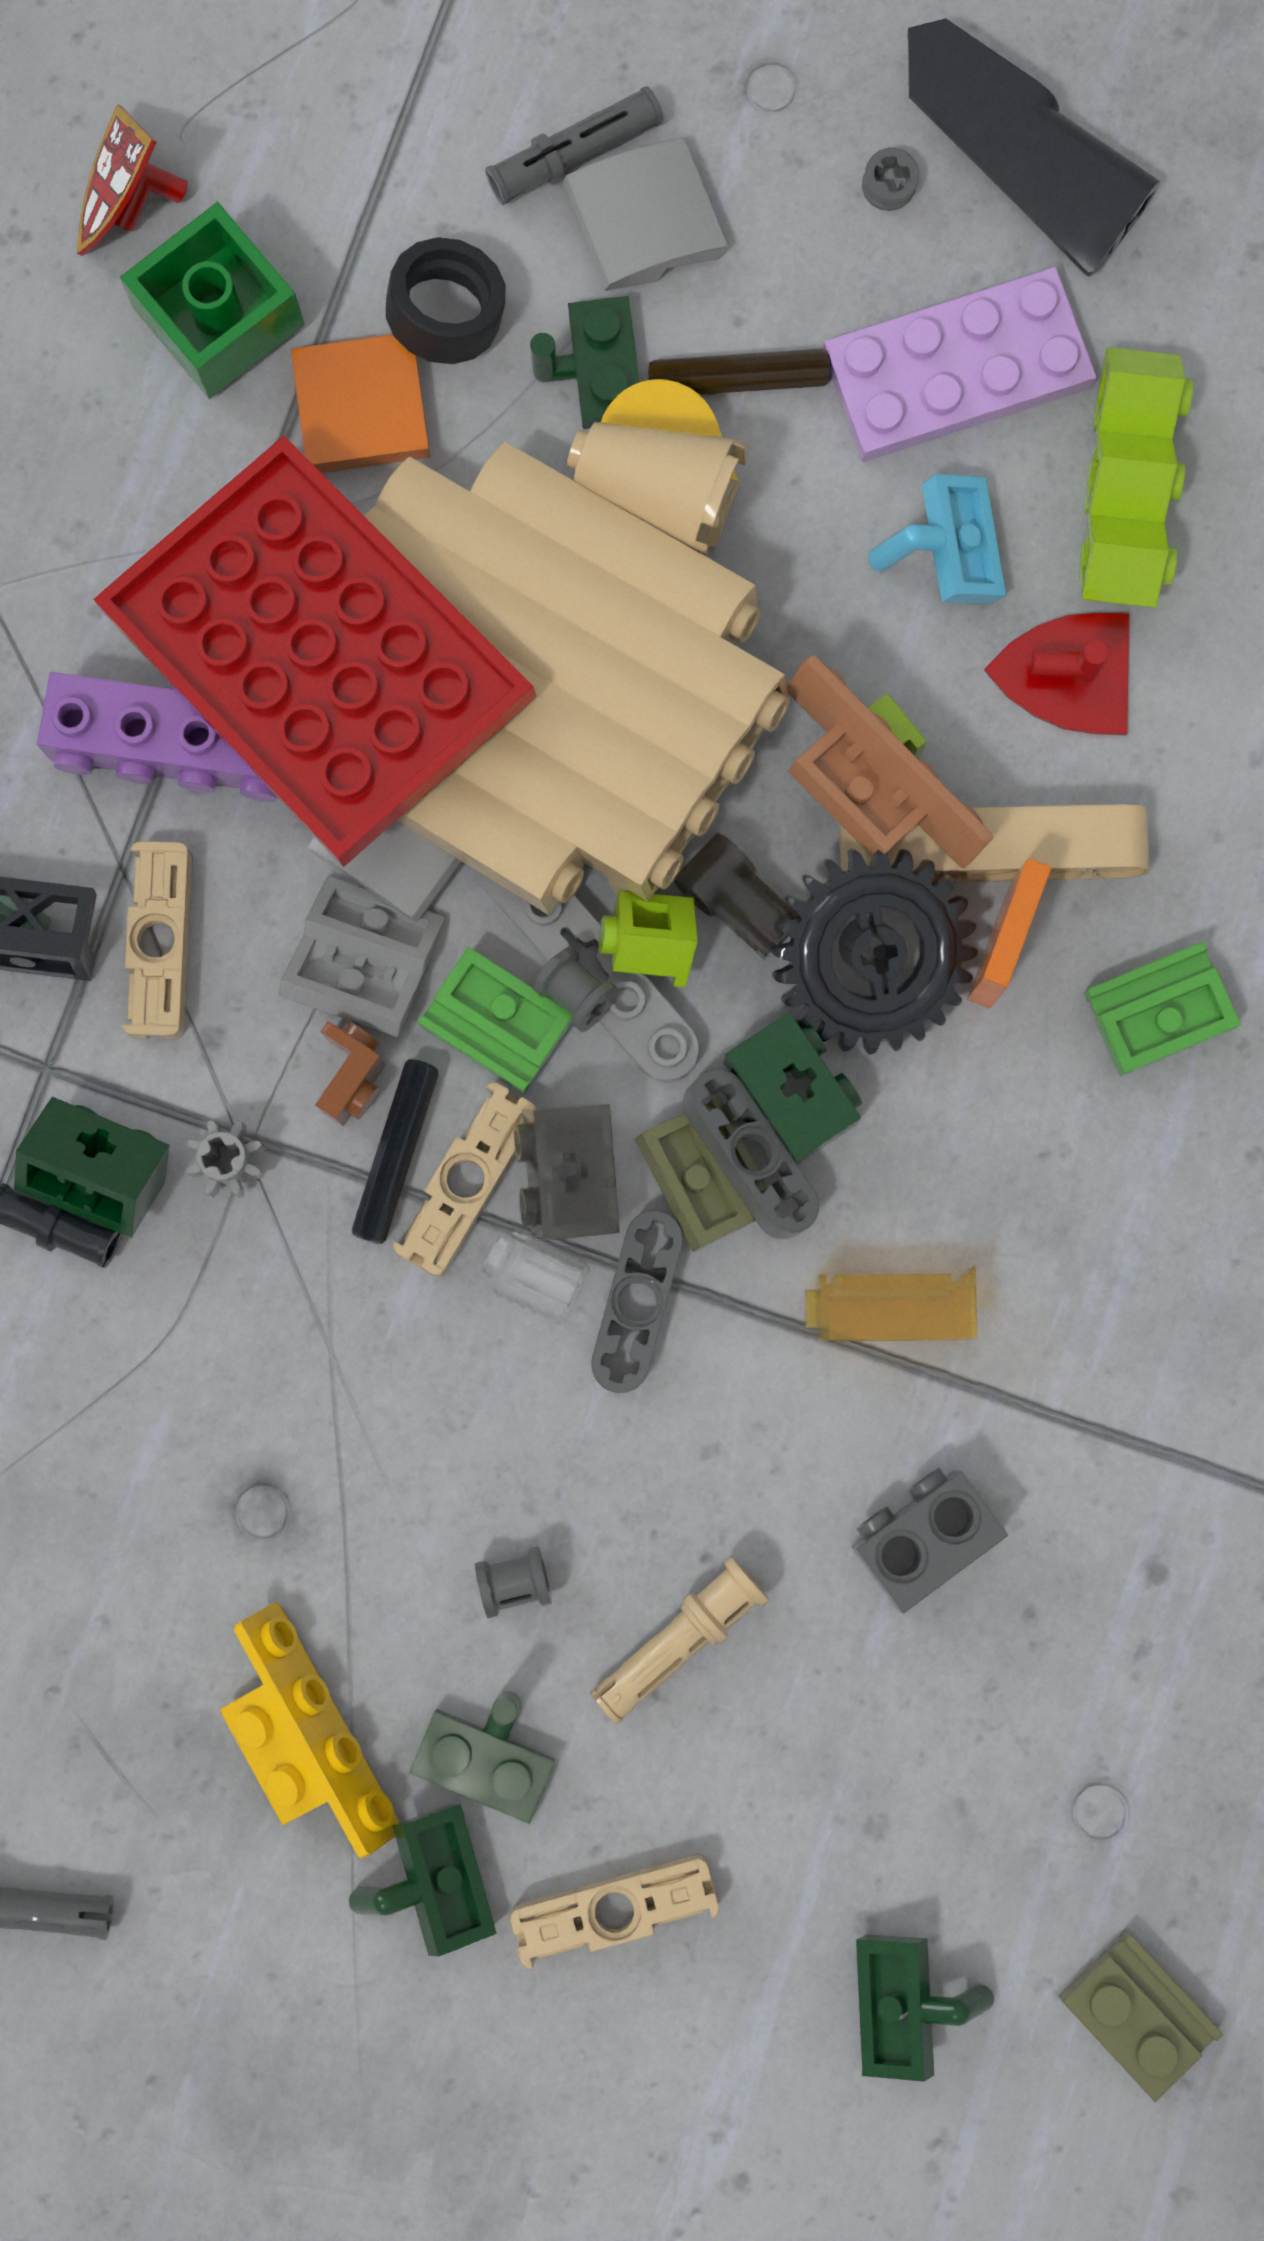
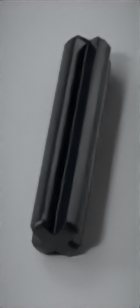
(395, 1151)

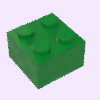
(213, 300)

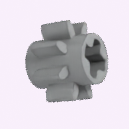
(209, 1152)

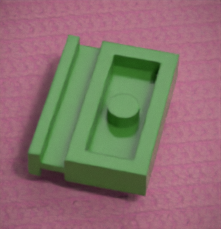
(1162, 1008)
(496, 1020)

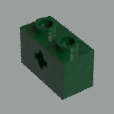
(762, 1068)
(91, 1166)

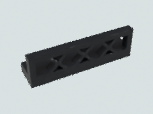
(42, 950)

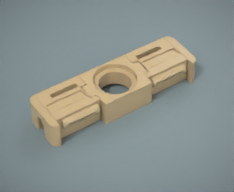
(162, 898)
(447, 1218)
(570, 1919)

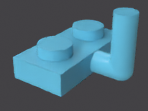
(958, 534)

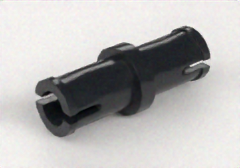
(57, 1227)

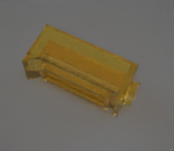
(893, 1307)

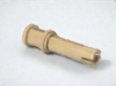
(702, 1621)

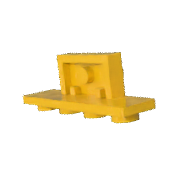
(300, 1739)

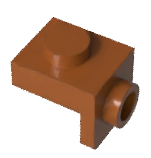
(352, 1086)

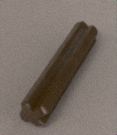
(746, 371)

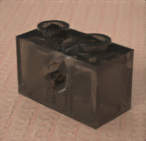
(590, 1197)

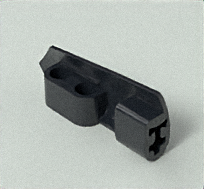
(1013, 131)

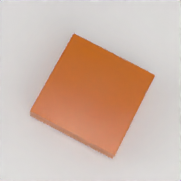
(359, 403)
(1009, 933)

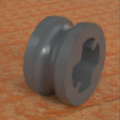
(903, 167)

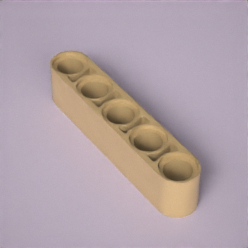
(1072, 839)

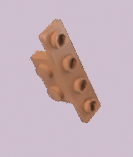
(871, 777)

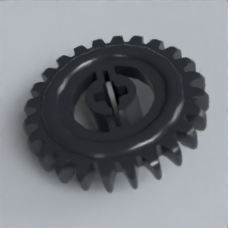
(861, 892)

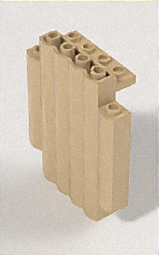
(631, 671)

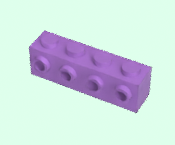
(139, 735)

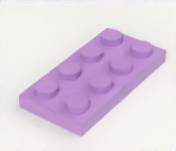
(959, 364)

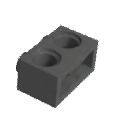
(937, 1554)

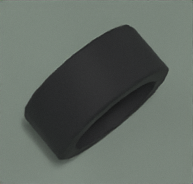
(453, 262)

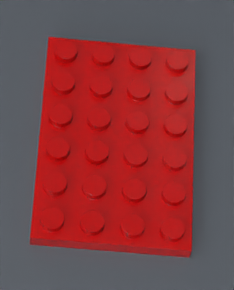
(315, 650)

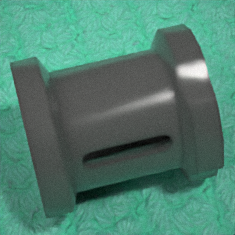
(575, 989)
(513, 1582)

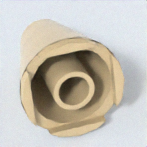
(662, 477)

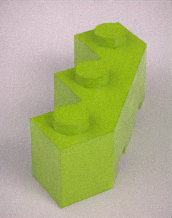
(1133, 477)

